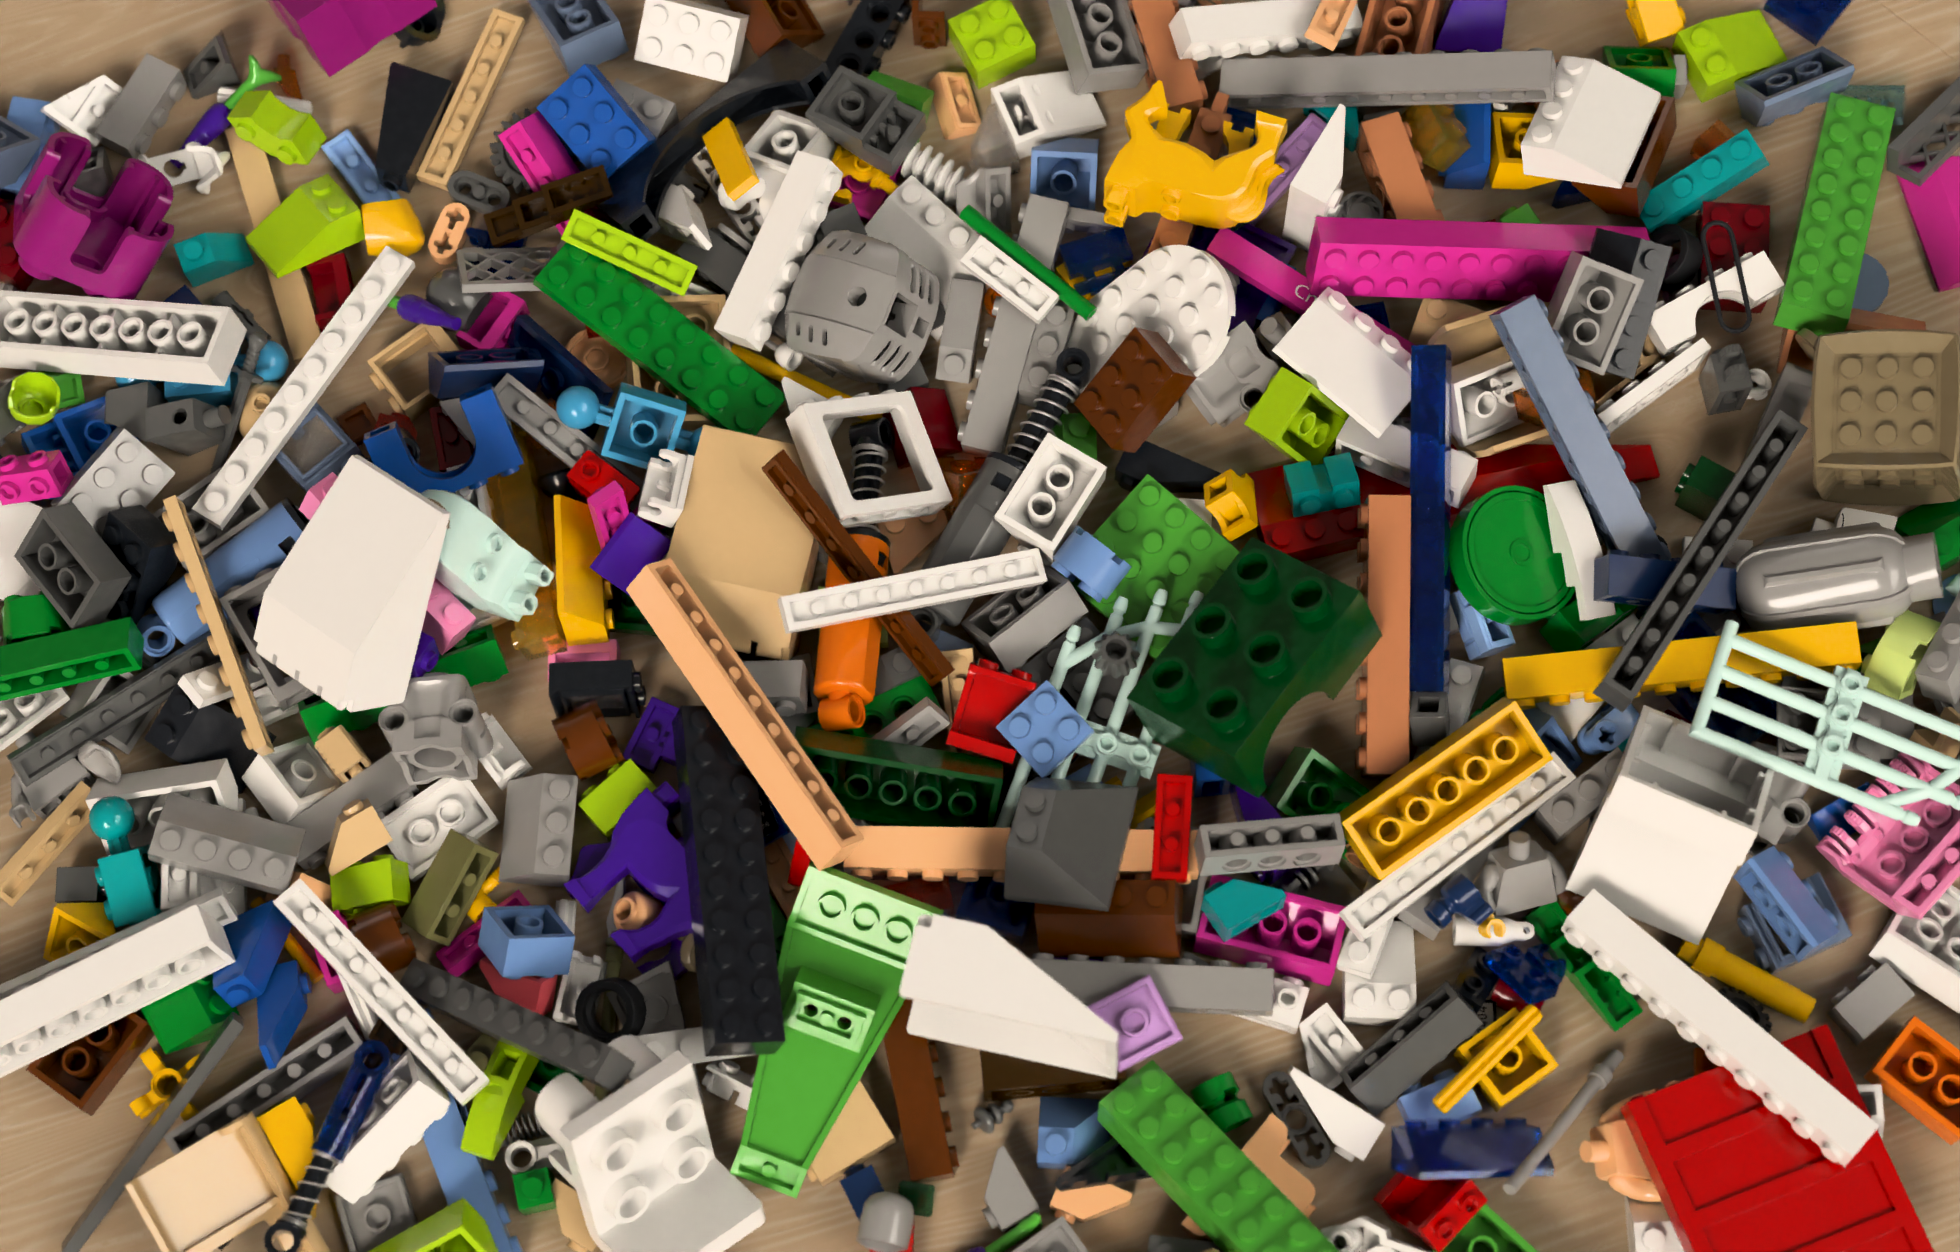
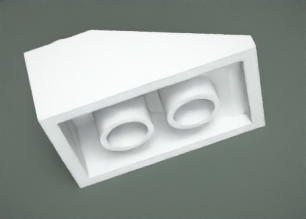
(1393, 985)

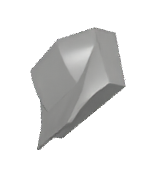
(989, 194)

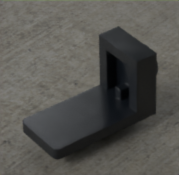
(1475, 980)

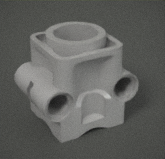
(1237, 375)
(437, 729)
(1782, 803)

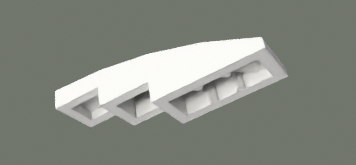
(1577, 541)

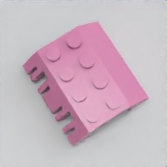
(1896, 861)

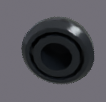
(556, 483)

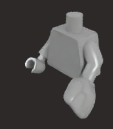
(54, 787)

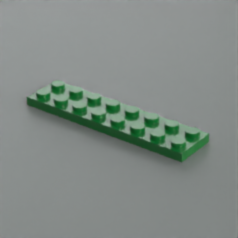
(660, 340)

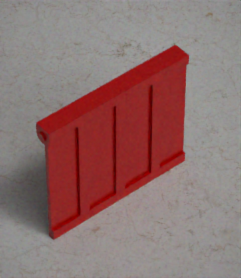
(1752, 1184)

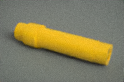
(1713, 960)

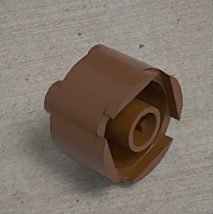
(587, 740)
(380, 934)

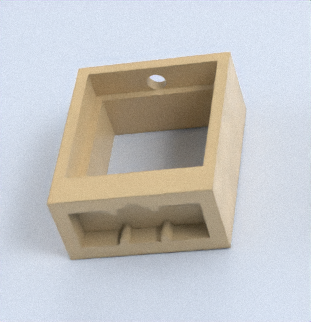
(396, 354)

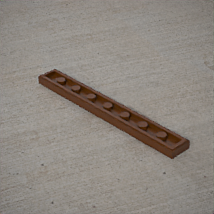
(853, 563)

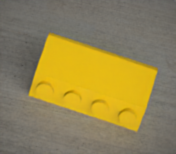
(580, 590)

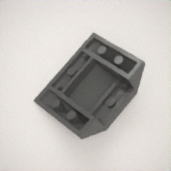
(1068, 842)

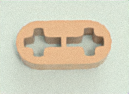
(443, 230)

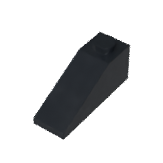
(1167, 468)

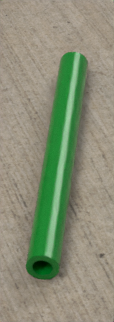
(1027, 261)

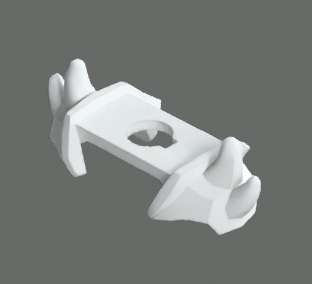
(200, 163)

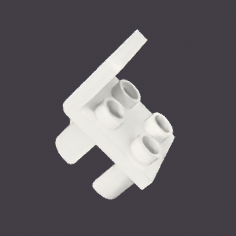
(646, 1159)

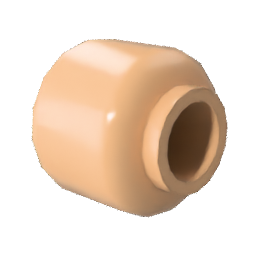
(636, 910)

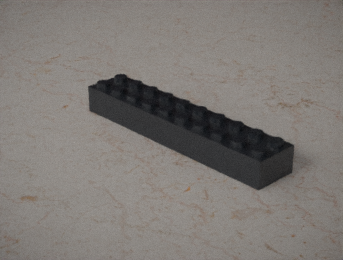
(727, 891)

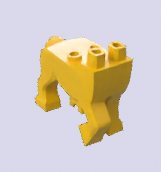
(1183, 182)

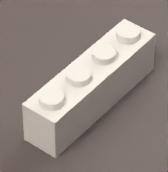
(1390, 456)

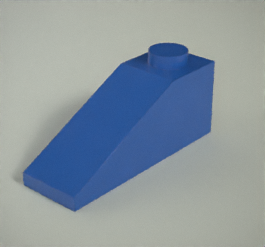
(281, 1009)

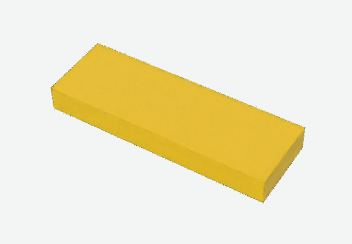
(730, 159)

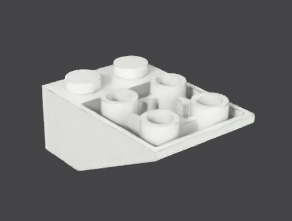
(1045, 110)

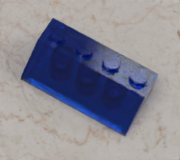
(1465, 1149)

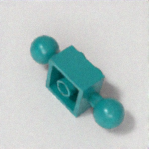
(126, 874)

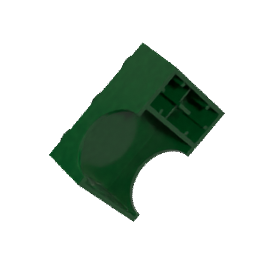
(1248, 656)

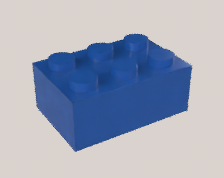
(596, 121)

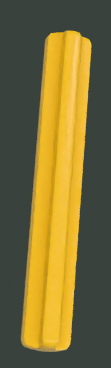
(1487, 1058)

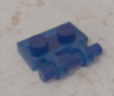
(1094, 254)

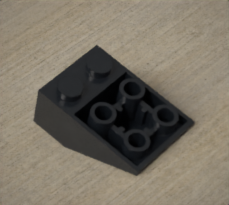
(145, 551)

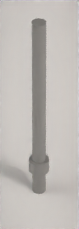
(1597, 1080)

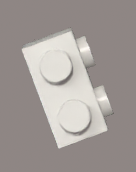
(1288, 1005)

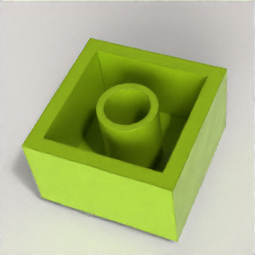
(991, 41)

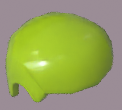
(34, 398)

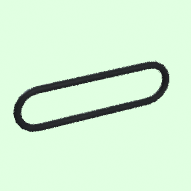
(1712, 280)

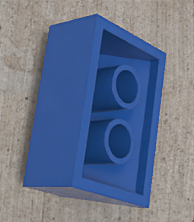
(1472, 167)

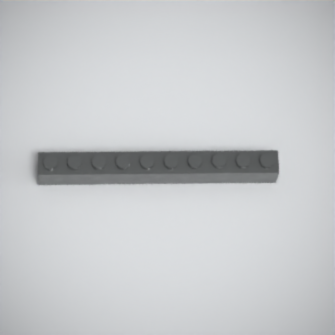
(1700, 561)

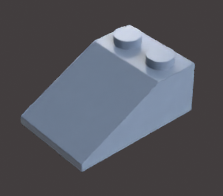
(580, 31)

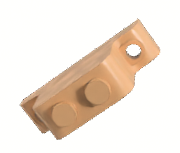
(1265, 1152)

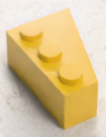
(1654, 19)

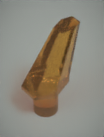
(289, 80)

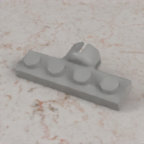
(916, 724)

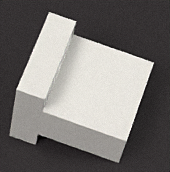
(1671, 827)

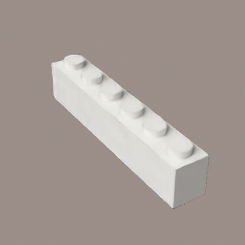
(1250, 28)
(779, 250)

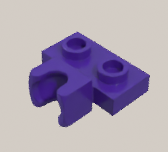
(653, 737)

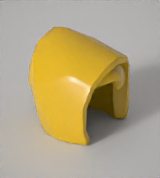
(392, 225)

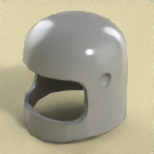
(886, 1222)

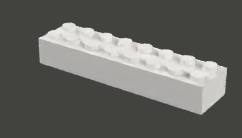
(118, 337)
(110, 985)

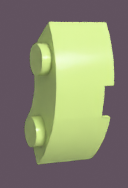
(1898, 655)

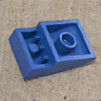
(73, 432)

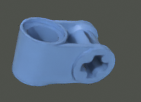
(1607, 729)

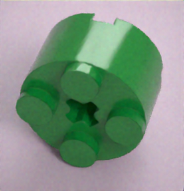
(30, 618)

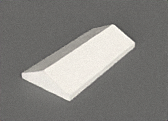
(25, 712)

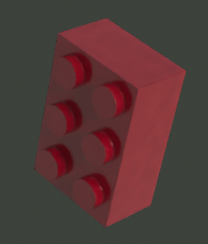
(1751, 234)

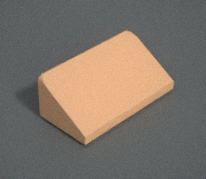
(955, 104)

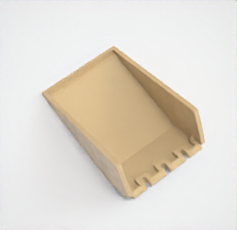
(743, 541)

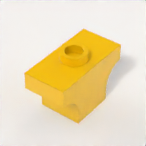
(1232, 503)

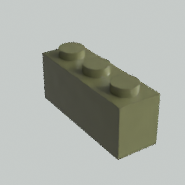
(449, 887)

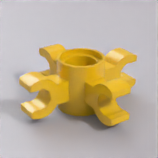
(147, 1103)

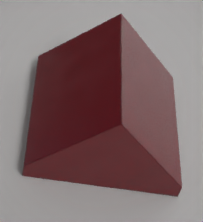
(938, 422)

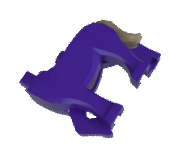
(657, 863)

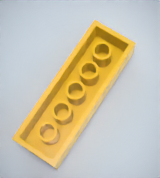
(1443, 788)

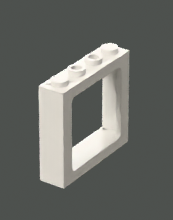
(825, 472)

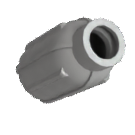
(1836, 577)

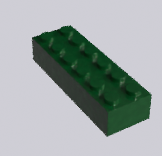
(905, 781)

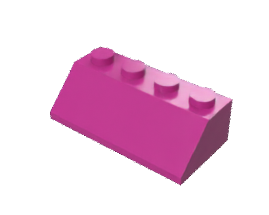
(1294, 941)

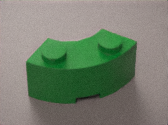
(1568, 633)

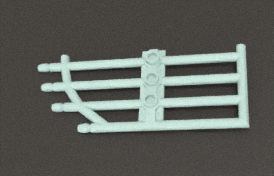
(1832, 733)
(1107, 744)

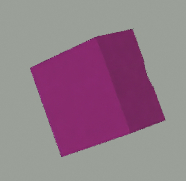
(346, 29)

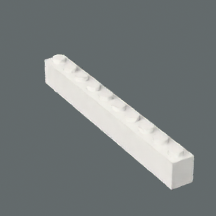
(1719, 1028)

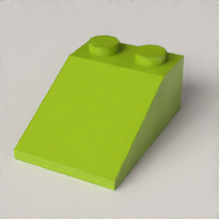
(1727, 51)
(307, 227)

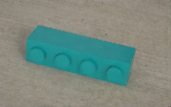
(1703, 181)

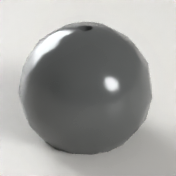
(446, 293)

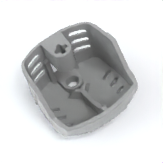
(827, 298)

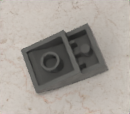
(867, 119)

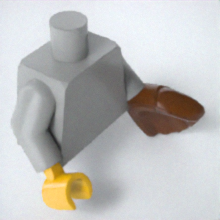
(1522, 879)

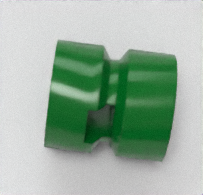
(1221, 1103)

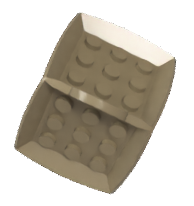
(1885, 416)

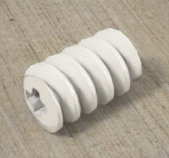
(933, 174)

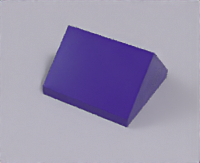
(630, 550)

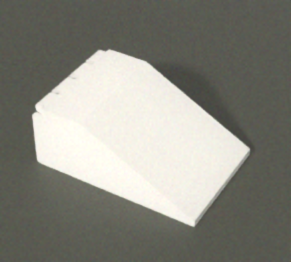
(355, 590)
(991, 998)

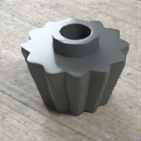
(1115, 642)

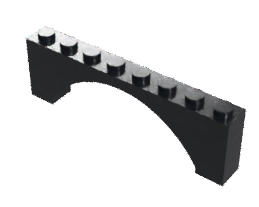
(776, 81)

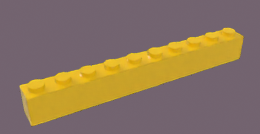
(1683, 664)

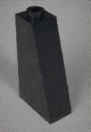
(409, 122)

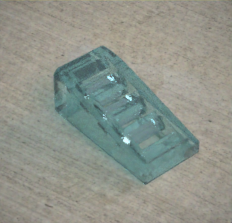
(1885, 93)

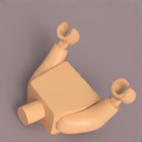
(1618, 1156)

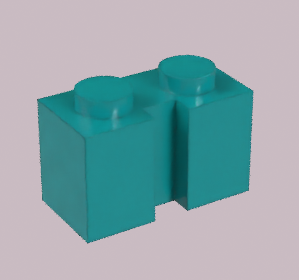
(1322, 485)

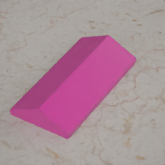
(1937, 219)

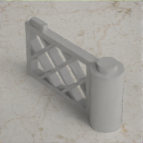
(494, 258)

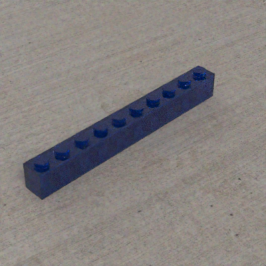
(1430, 517)

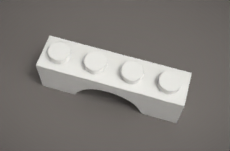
(1675, 321)

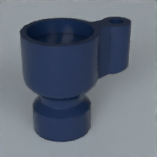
(1458, 897)

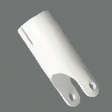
(1467, 934)

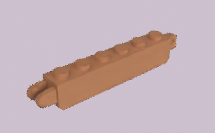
(1207, 137)

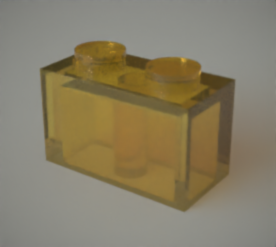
(1436, 134)

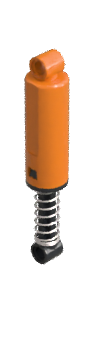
(851, 649)

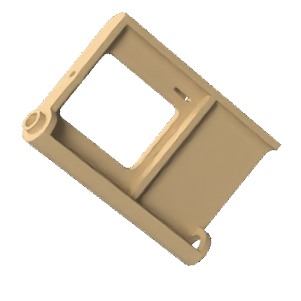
(218, 1191)

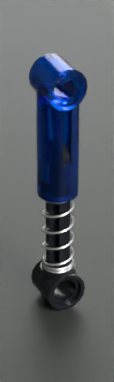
(332, 1142)

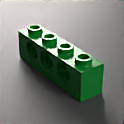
(885, 705)

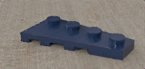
(560, 366)

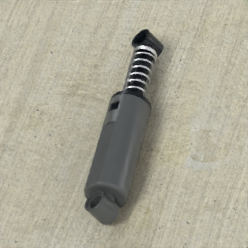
(972, 528)

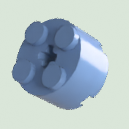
(1091, 562)

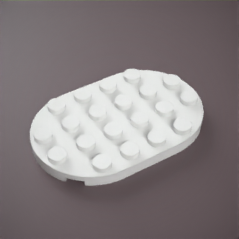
(1170, 292)

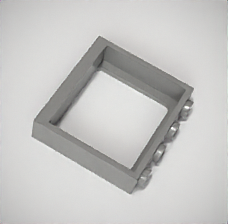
(236, 604)

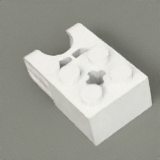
(772, 153)

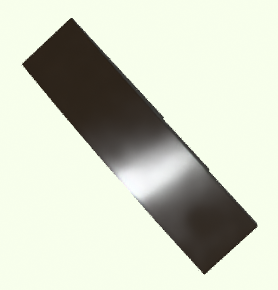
(548, 206)

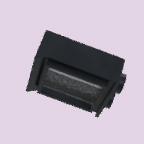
(610, 682)

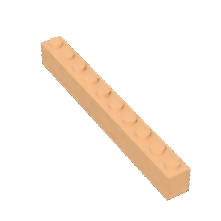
(745, 714)
(971, 853)

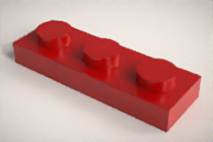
(1172, 827)

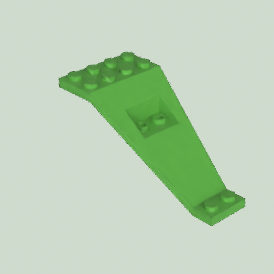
(847, 959)

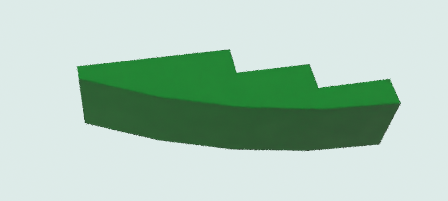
(1597, 986)

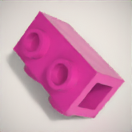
(33, 477)

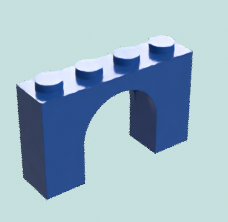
(494, 449)

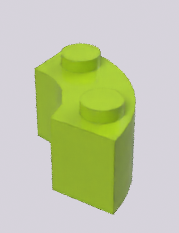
(276, 127)

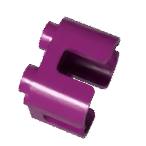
(89, 239)

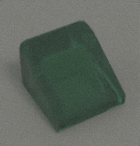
(920, 1195)

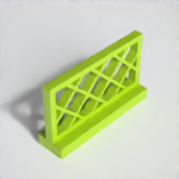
(629, 252)

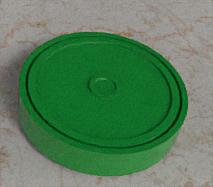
(1506, 557)

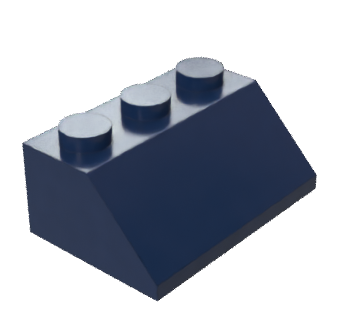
(464, 370)

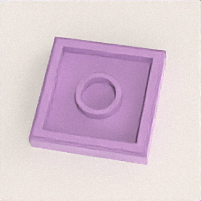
(1140, 1020)

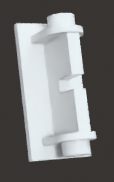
(726, 1079)

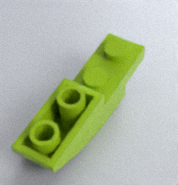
(498, 1102)

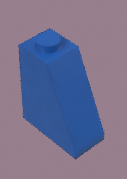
(256, 946)

